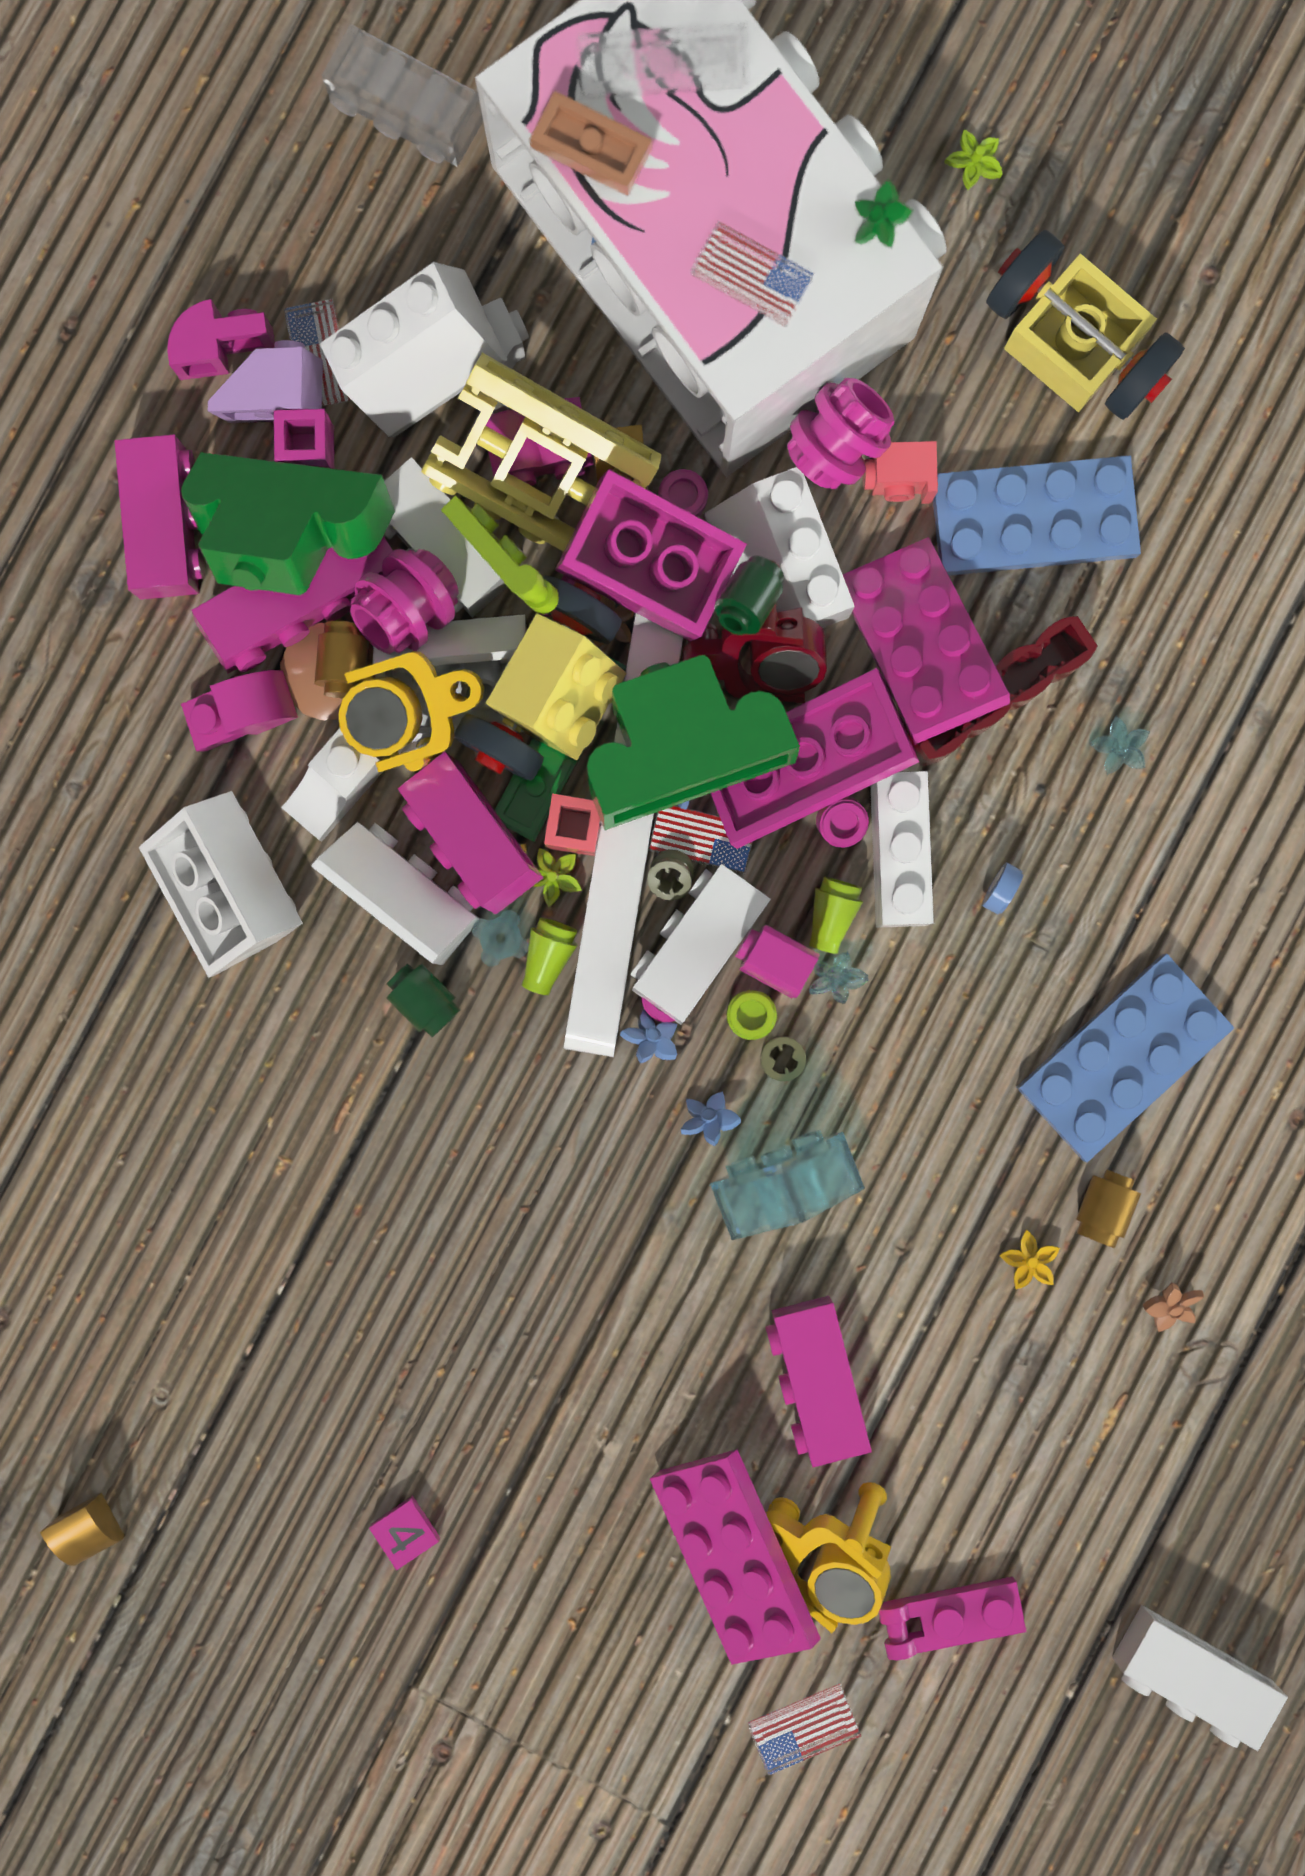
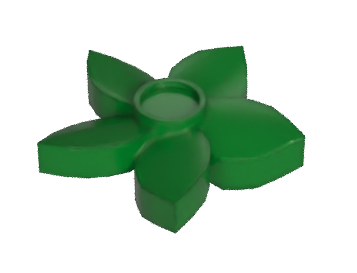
(881, 215)

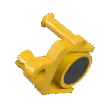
(387, 715)
(851, 1565)

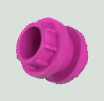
(832, 442)
(398, 605)

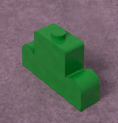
(276, 520)
(684, 741)

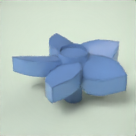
(652, 1038)
(710, 1118)

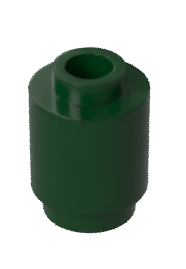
(749, 596)
(422, 999)

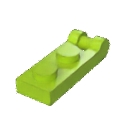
(502, 556)

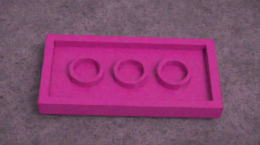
(924, 641)
(845, 745)
(735, 1558)

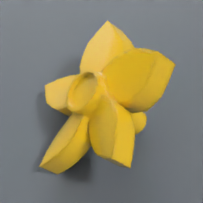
(1030, 1261)

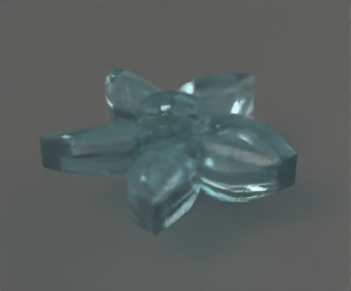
(1121, 747)
(838, 978)

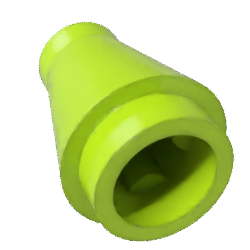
(833, 913)
(547, 954)

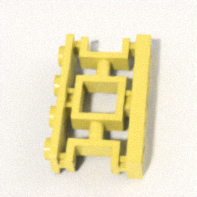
(548, 422)

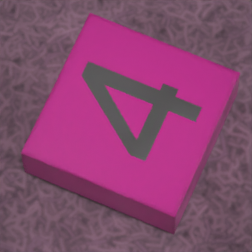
(404, 1533)

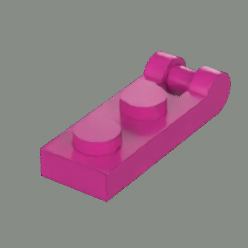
(952, 1617)

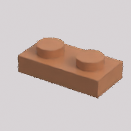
(591, 143)

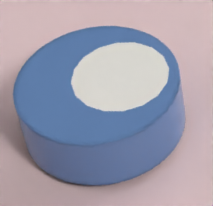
(1003, 888)

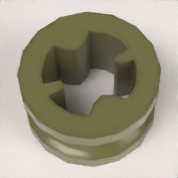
(675, 889)
(797, 1054)

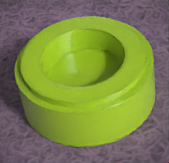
(751, 1014)

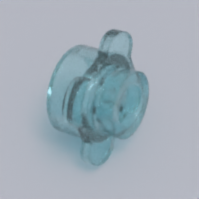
(488, 930)

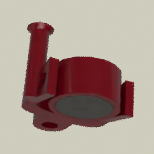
(784, 656)

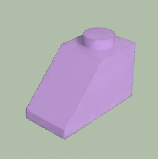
(270, 381)

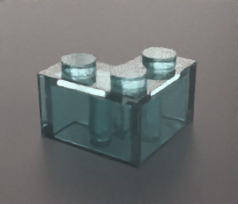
(787, 1184)

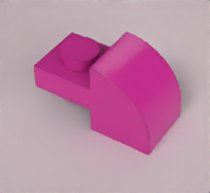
(204, 339)
(239, 708)

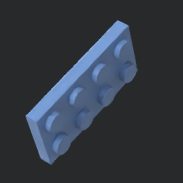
(1036, 515)
(1125, 1057)

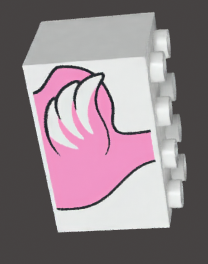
(740, 157)

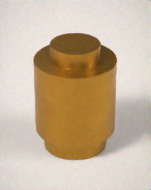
(338, 652)
(1107, 1208)

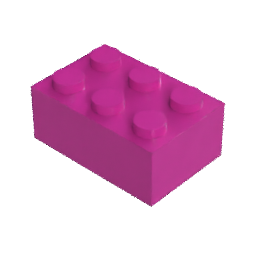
(650, 556)

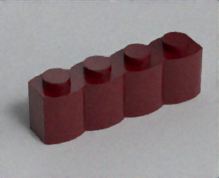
(1025, 674)

